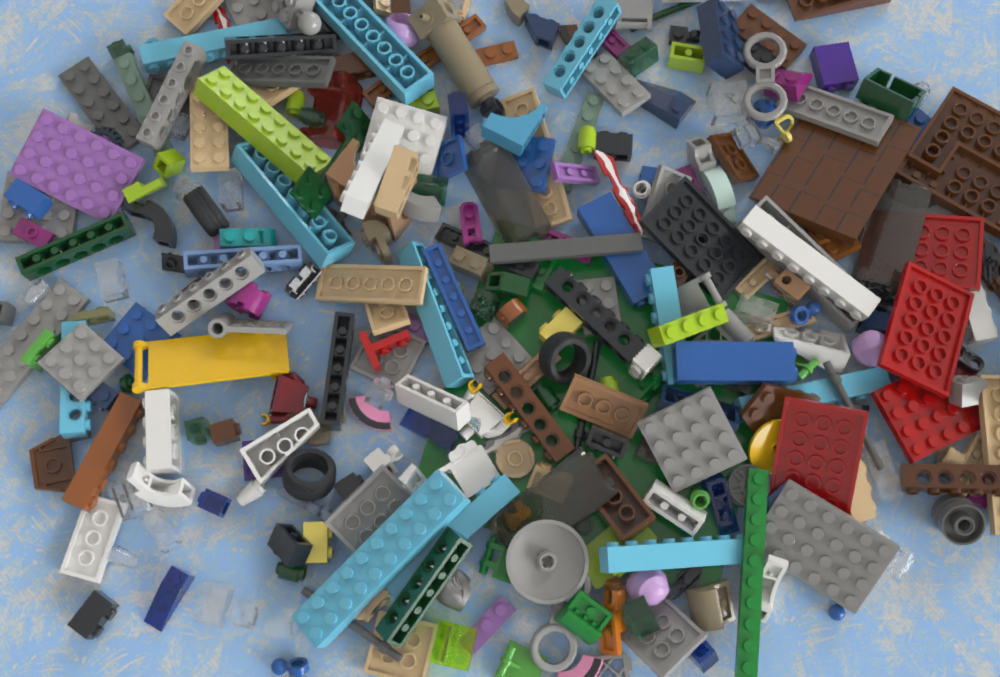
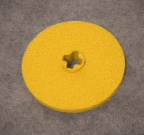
(761, 447)

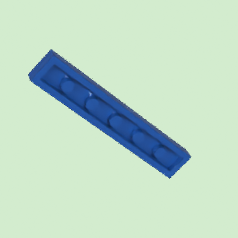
(454, 297)

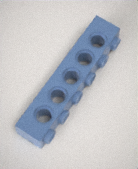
(275, 259)

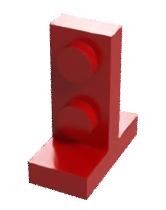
(383, 346)

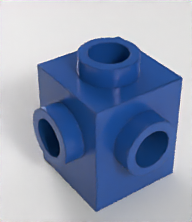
(764, 106)

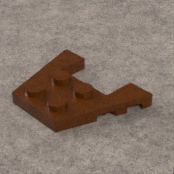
(768, 404)
(53, 464)

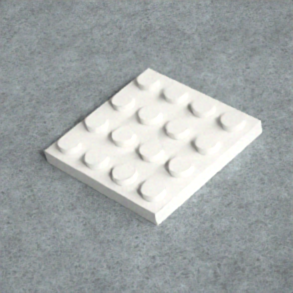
(421, 134)

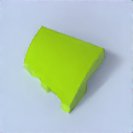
(139, 190)

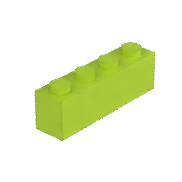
(687, 325)

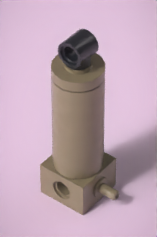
(439, 25)

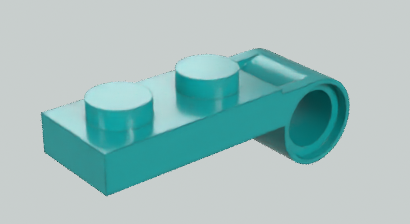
(246, 237)

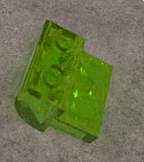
(453, 645)

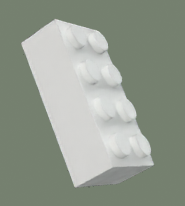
(162, 432)

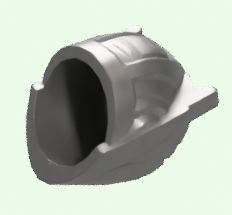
(456, 591)

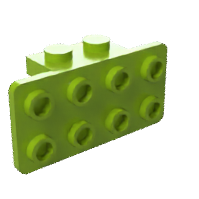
(597, 578)

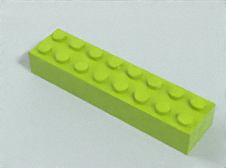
(259, 124)

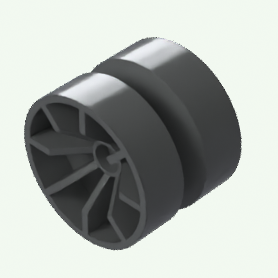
(958, 519)

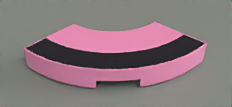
(369, 415)
(587, 667)

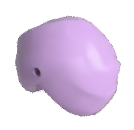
(402, 28)
(867, 348)
(650, 583)

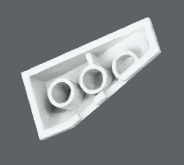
(821, 345)

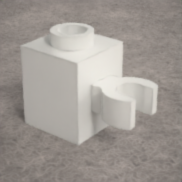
(377, 458)

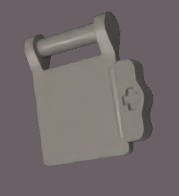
(635, 11)
(692, 297)

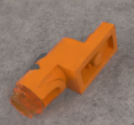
(613, 598)

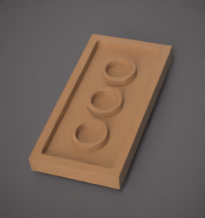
(603, 406)

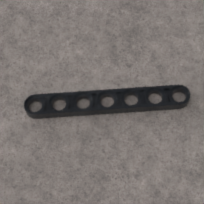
(966, 354)

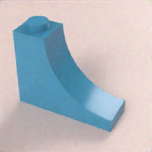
(513, 132)

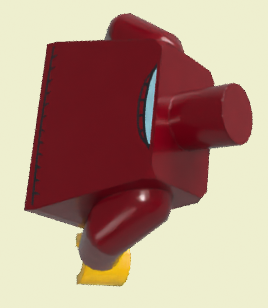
(288, 398)

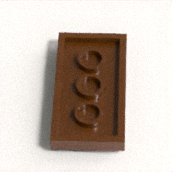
(755, 21)

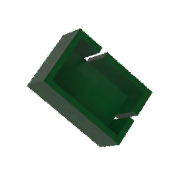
(900, 99)

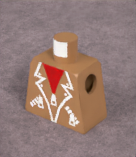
(787, 286)

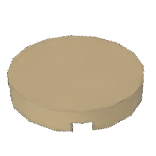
(515, 458)

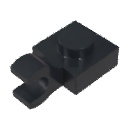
(681, 35)

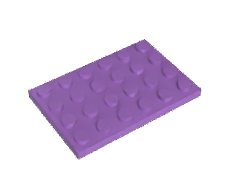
(76, 166)

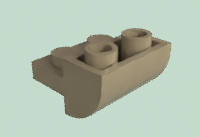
(378, 238)
(711, 605)

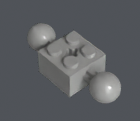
(297, 15)

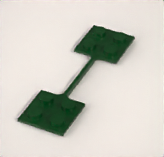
(311, 189)

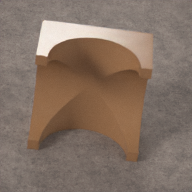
(338, 178)

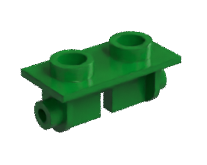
(651, 385)

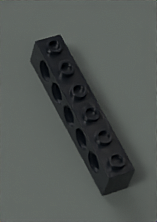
(280, 45)
(595, 325)
(337, 371)

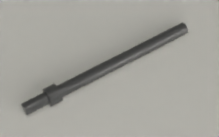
(835, 379)
(382, 646)

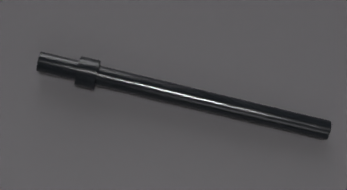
(579, 433)

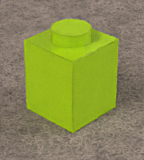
(169, 163)

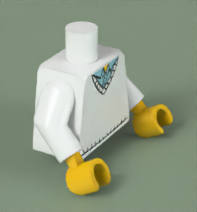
(485, 418)

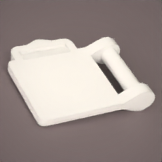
(470, 467)

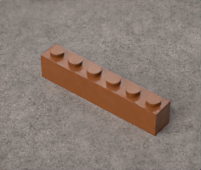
(104, 453)

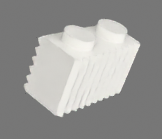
(644, 362)

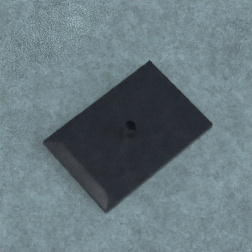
(700, 238)

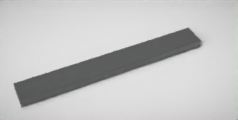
(565, 248)

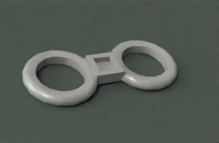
(765, 76)
(554, 626)

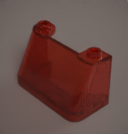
(334, 102)

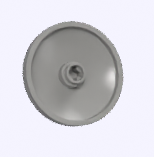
(547, 561)

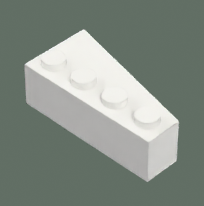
(271, 450)

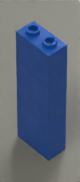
(605, 217)
(733, 363)

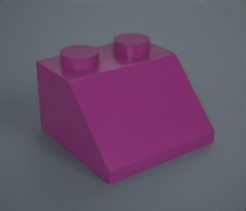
(792, 82)

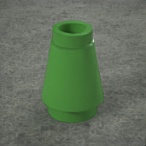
(699, 498)

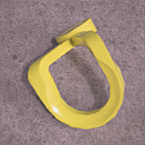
(787, 137)

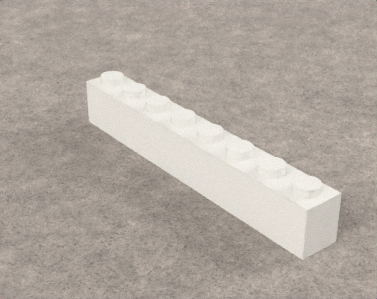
(370, 169)
(808, 263)

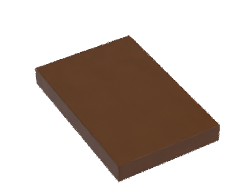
(732, 159)

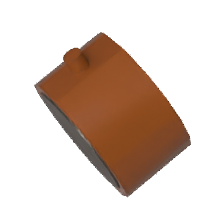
(512, 313)

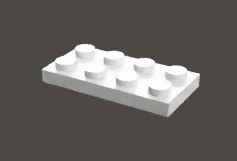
(92, 541)

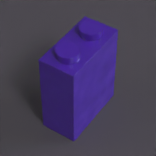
(834, 67)

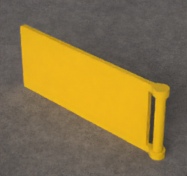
(209, 359)

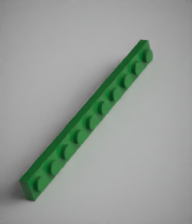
(751, 573)

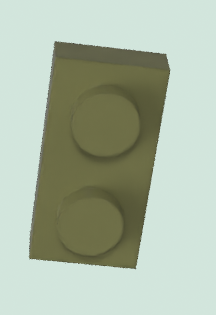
(99, 315)

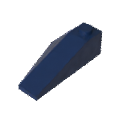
(667, 103)

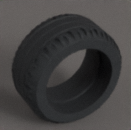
(205, 211)
(552, 347)
(309, 459)

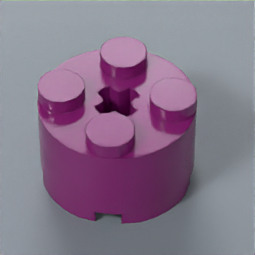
(249, 301)

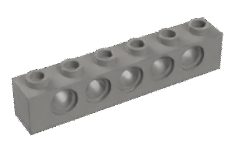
(172, 96)
(190, 311)

